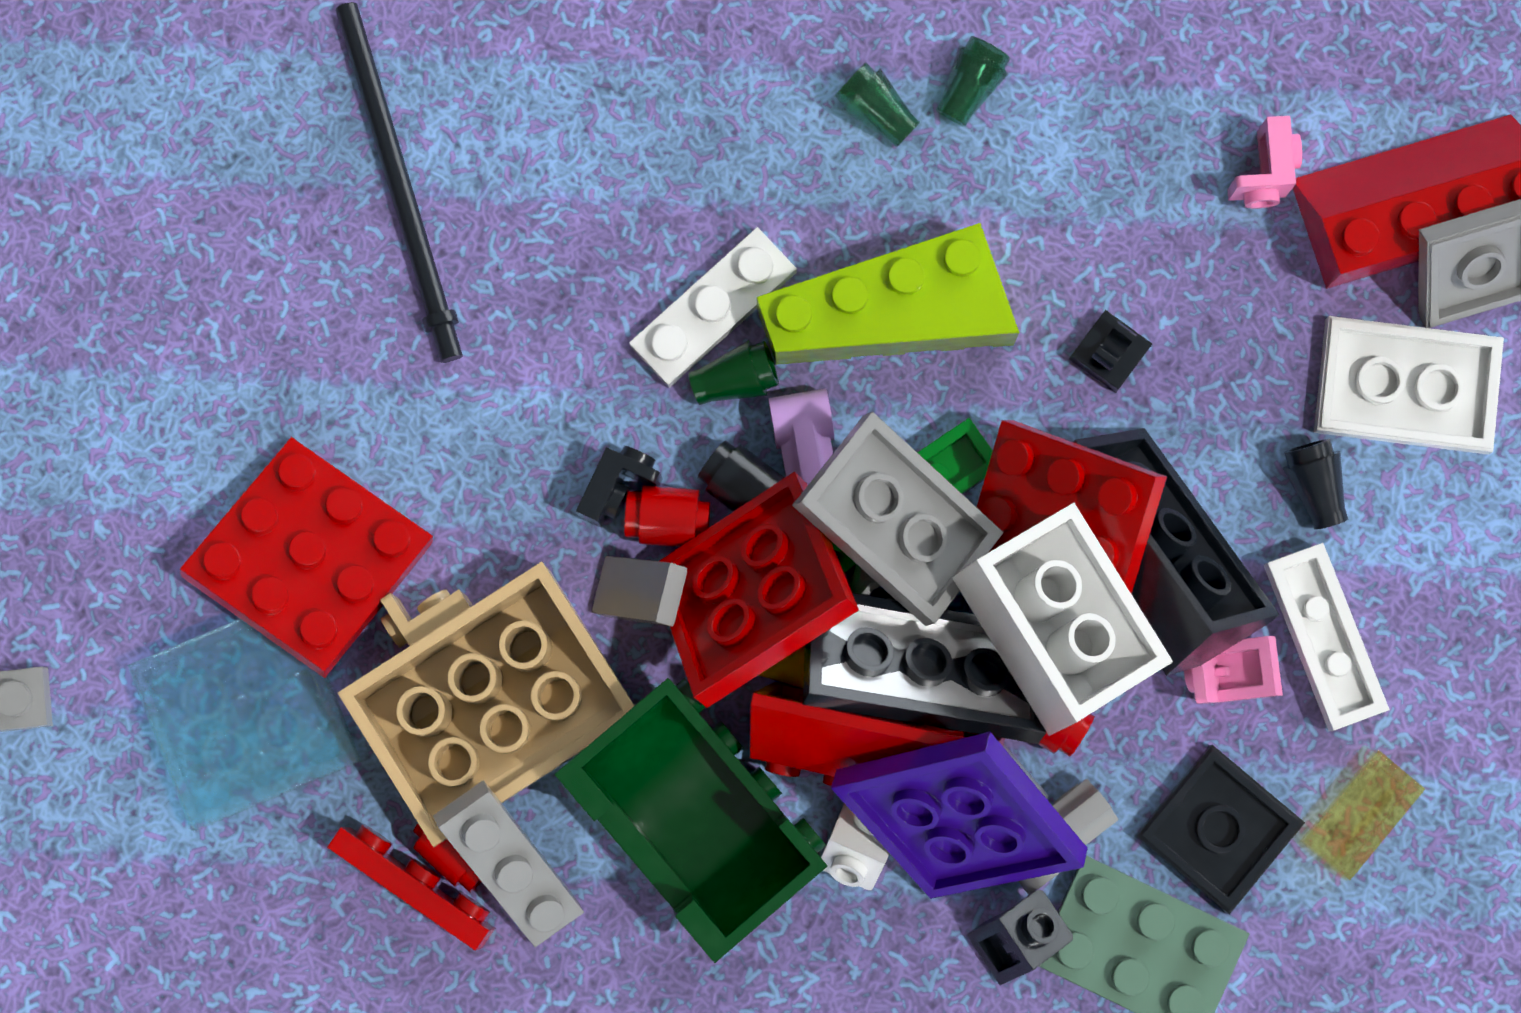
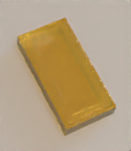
(1362, 815)

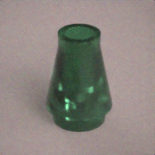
(972, 79)
(876, 104)

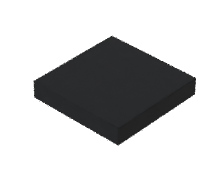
(1219, 829)

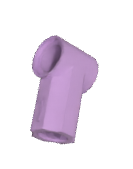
(803, 431)

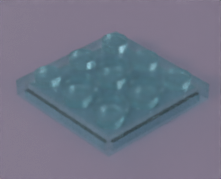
(239, 721)

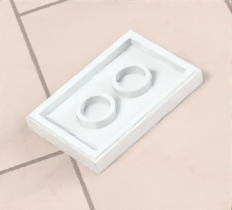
(1409, 385)

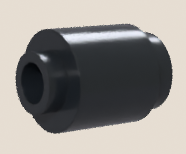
(736, 475)

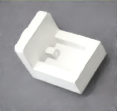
(853, 852)

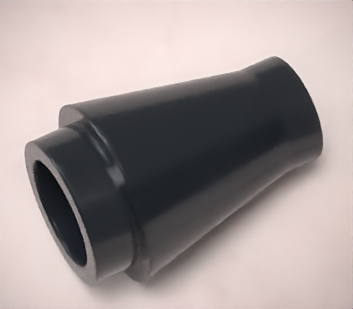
(1318, 481)

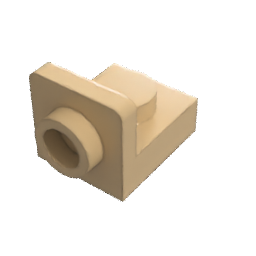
(433, 613)

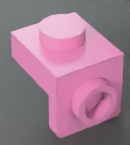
(1278, 158)
(1238, 673)

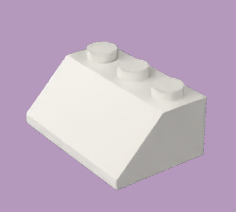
(1062, 619)

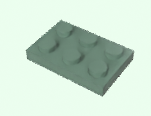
(1143, 945)

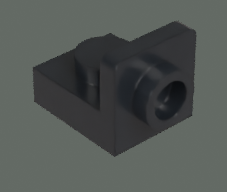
(606, 490)
(1020, 937)

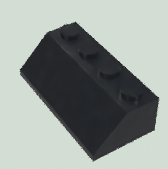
(1189, 575)

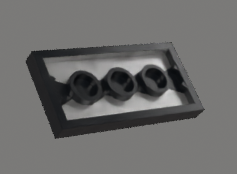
(915, 673)

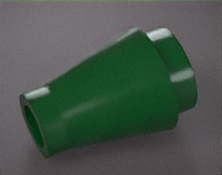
(736, 375)

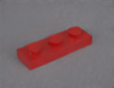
(413, 884)

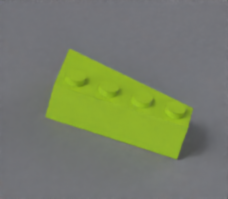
(898, 303)

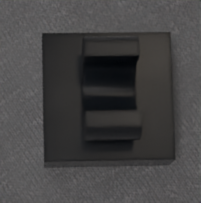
(1110, 351)

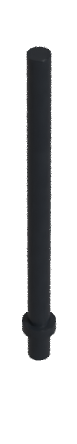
(439, 317)

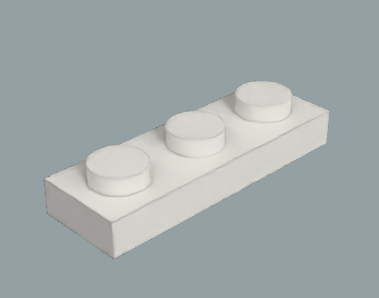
(712, 307)
(1326, 637)

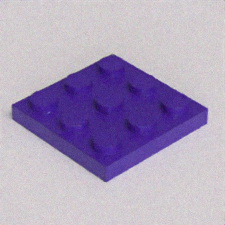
(960, 816)

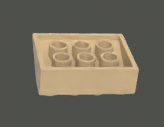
(488, 699)

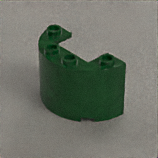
(694, 817)

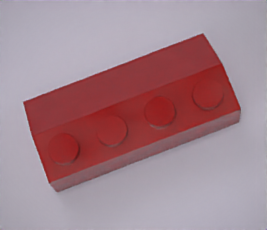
(1371, 209)
(827, 739)

